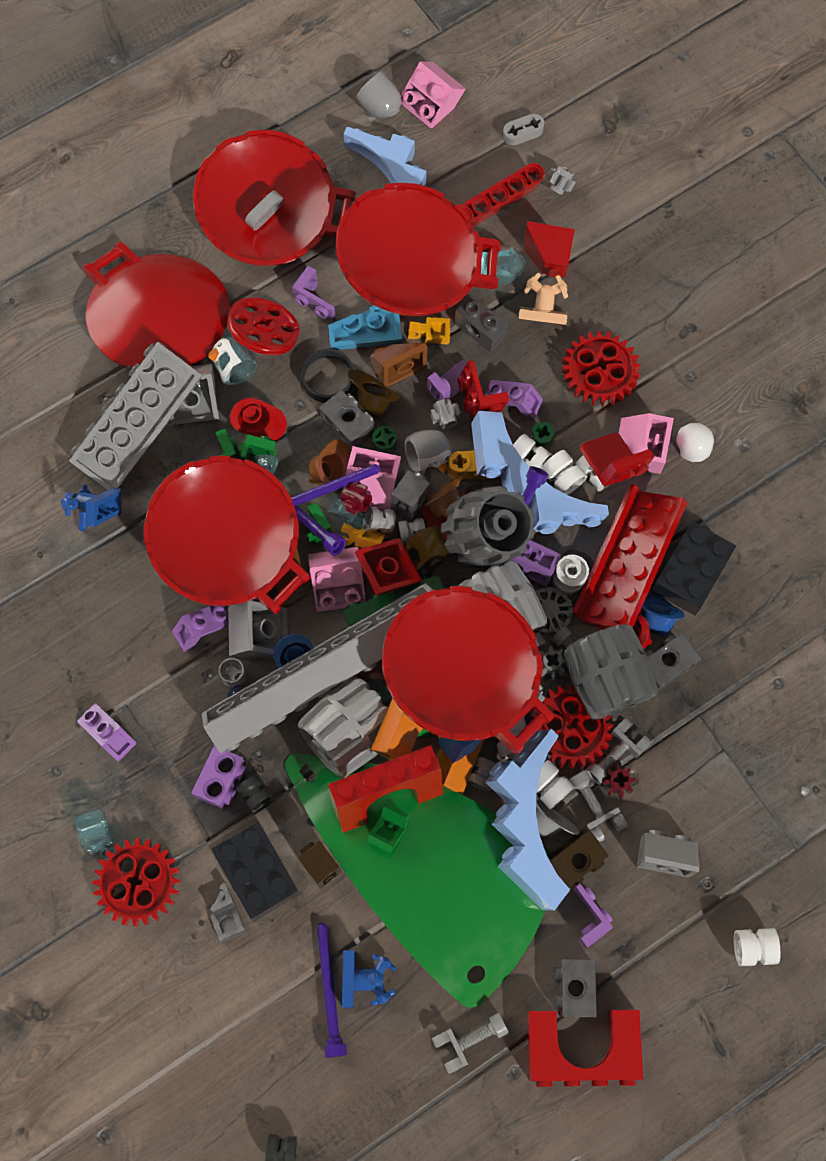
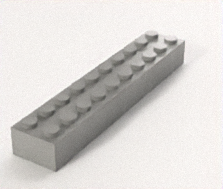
(302, 679)

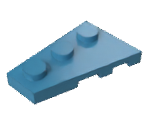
(366, 329)

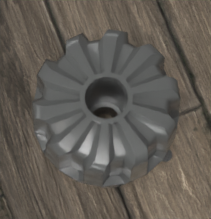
(488, 526)
(610, 671)

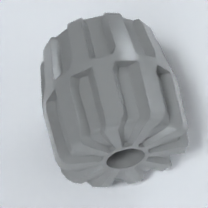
(512, 586)
(344, 726)

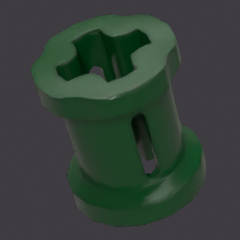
(542, 429)

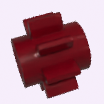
(356, 498)
(624, 776)

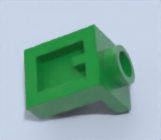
(316, 514)

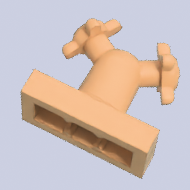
(544, 301)

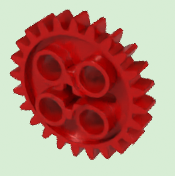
(600, 368)
(584, 751)
(113, 876)

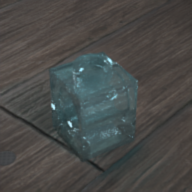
(93, 831)

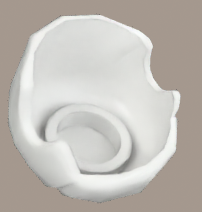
(695, 442)

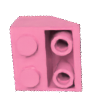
(431, 93)
(645, 433)
(384, 482)
(336, 579)

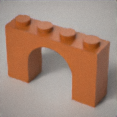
(398, 737)

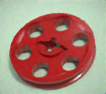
(263, 326)

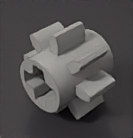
(560, 179)
(445, 413)
(549, 656)

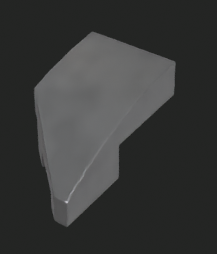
(226, 916)

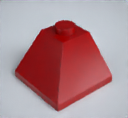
(549, 247)
(388, 566)

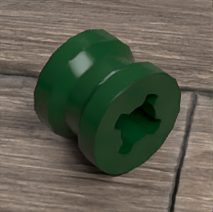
(385, 434)

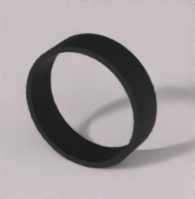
(323, 353)

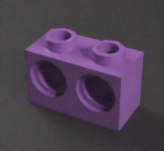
(538, 563)
(212, 775)

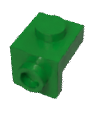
(227, 444)
(257, 446)
(389, 828)

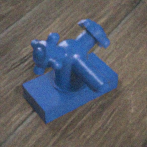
(93, 507)
(364, 979)

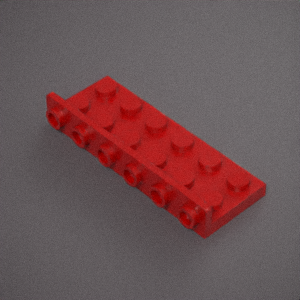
(629, 559)

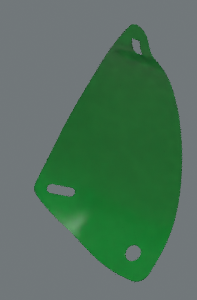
(437, 885)

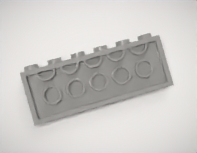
(135, 417)

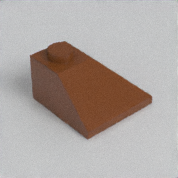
(398, 362)

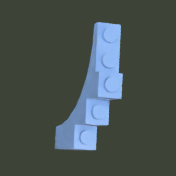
(390, 156)
(498, 458)
(517, 821)

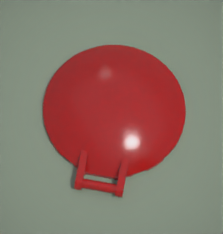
(243, 174)
(412, 250)
(154, 302)
(224, 533)
(465, 666)

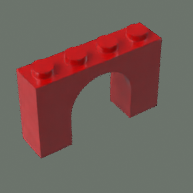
(357, 792)
(621, 1062)

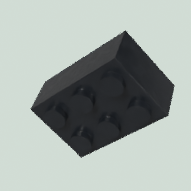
(693, 568)
(255, 871)

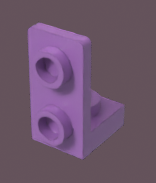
(303, 295)
(445, 386)
(520, 395)
(200, 623)
(106, 732)
(592, 932)

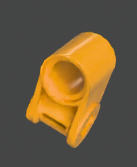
(467, 466)

